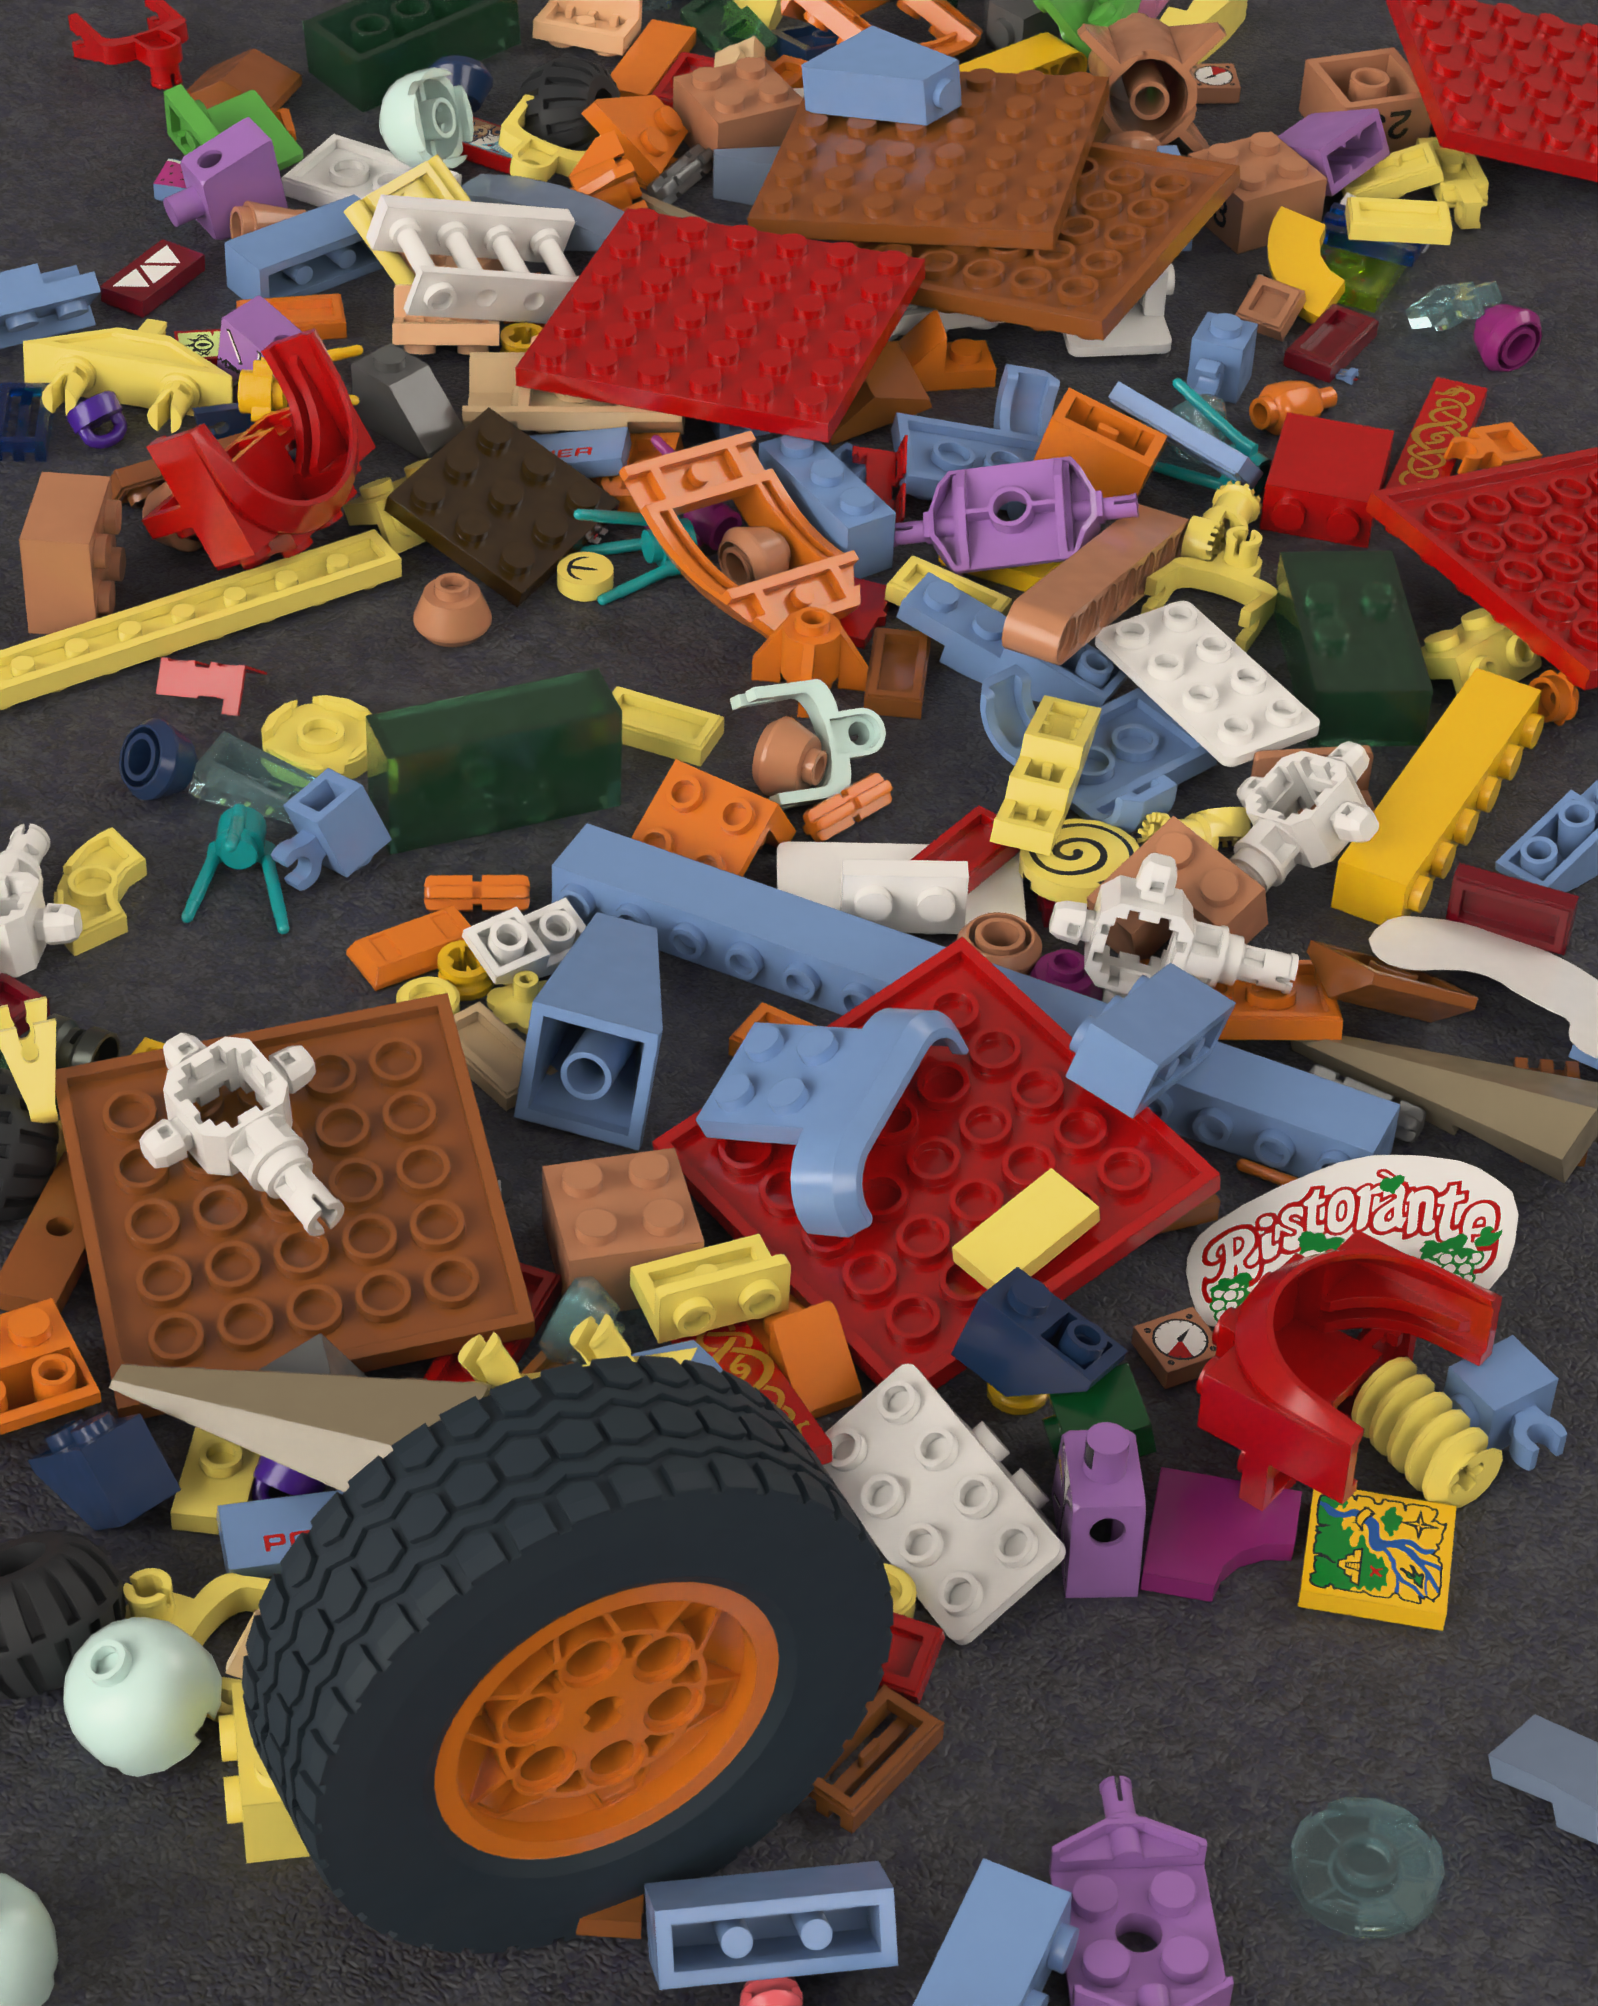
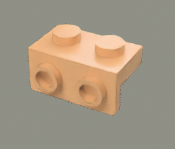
(597, 25)
(423, 333)

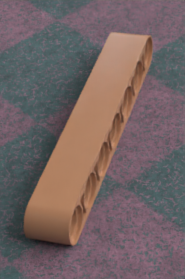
(1092, 586)

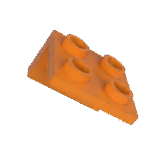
(711, 820)

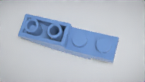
(975, 646)
(1560, 847)

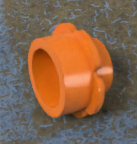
(1558, 697)

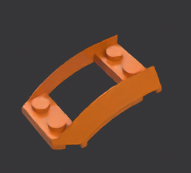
(952, 28)
(731, 470)

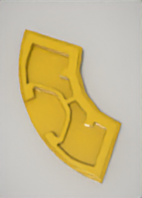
(1297, 261)

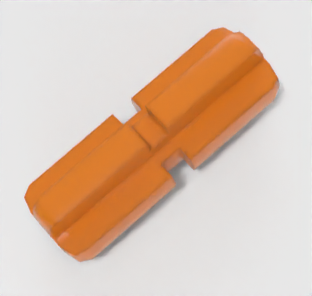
(838, 811)
(493, 893)

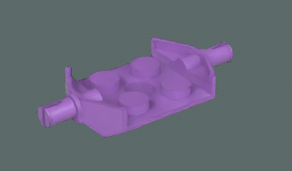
(1058, 519)
(1143, 1880)

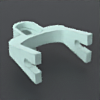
(832, 729)

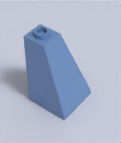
(600, 1032)

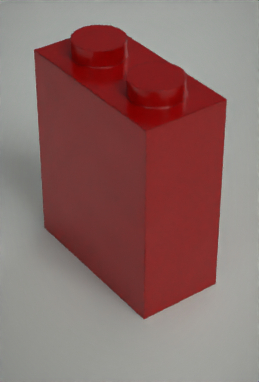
(1325, 479)

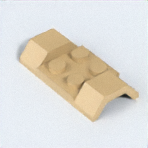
(494, 386)

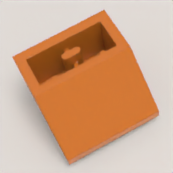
(1106, 444)
(40, 1368)

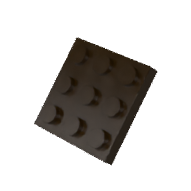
(500, 506)

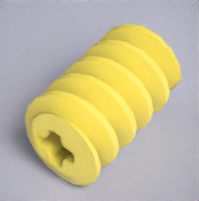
(1425, 1435)

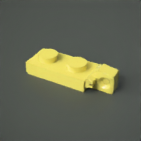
(1463, 184)

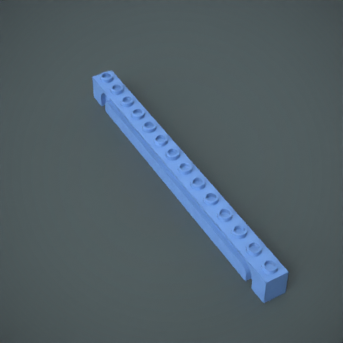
(842, 960)

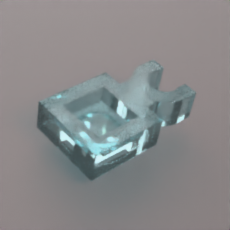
(1451, 304)

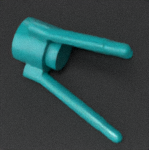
(1239, 442)
(647, 543)
(240, 845)

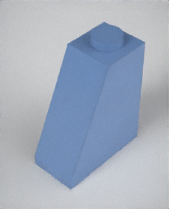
(882, 80)

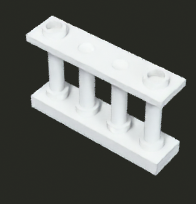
(472, 232)

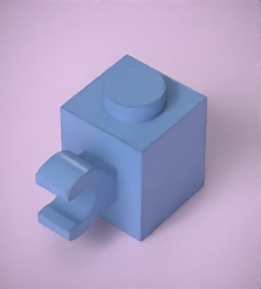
(1222, 356)
(334, 830)
(1509, 1401)

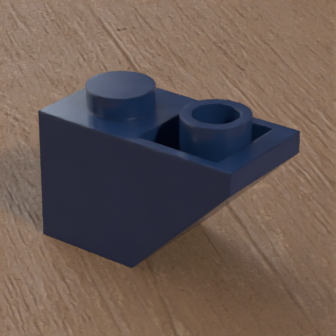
(1033, 1341)
(105, 1469)

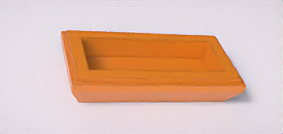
(406, 948)

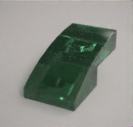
(725, 23)

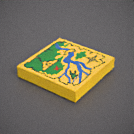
(1379, 1558)

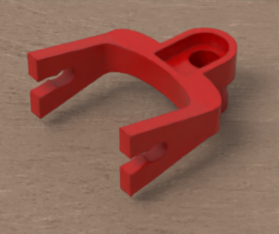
(156, 47)

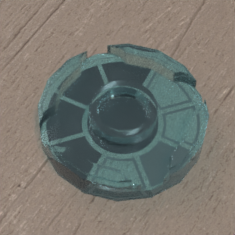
(1365, 1868)

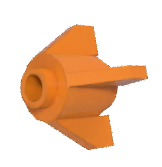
(604, 178)
(810, 647)

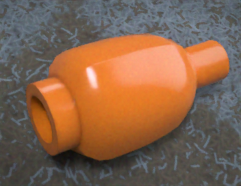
(1295, 397)

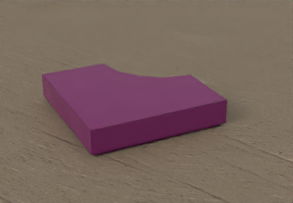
(1208, 1532)

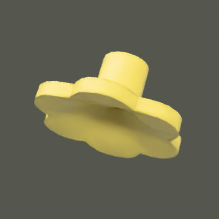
(514, 1000)

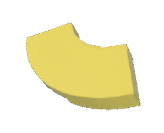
(95, 884)

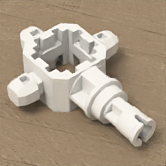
(1315, 836)
(24, 918)
(1194, 946)
(262, 1143)

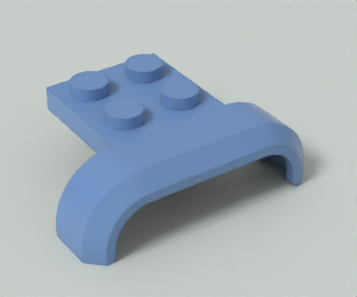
(940, 446)
(1132, 761)
(829, 1098)

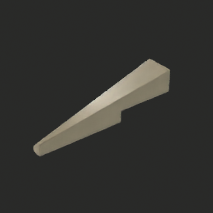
(1519, 1110)
(299, 1419)

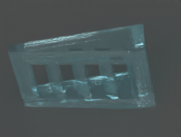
(242, 774)

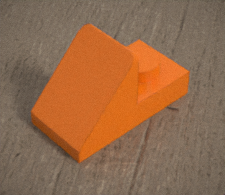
(944, 364)
(811, 1355)

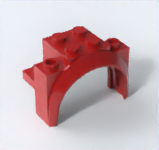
(251, 494)
(1291, 1377)

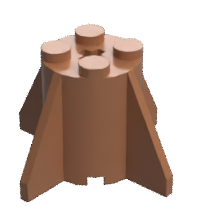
(1150, 75)

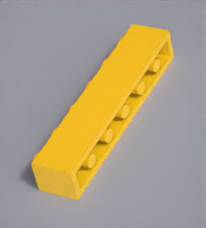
(1439, 799)

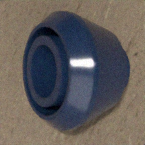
(470, 74)
(156, 760)

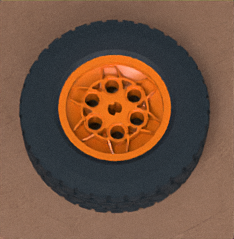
(563, 1652)

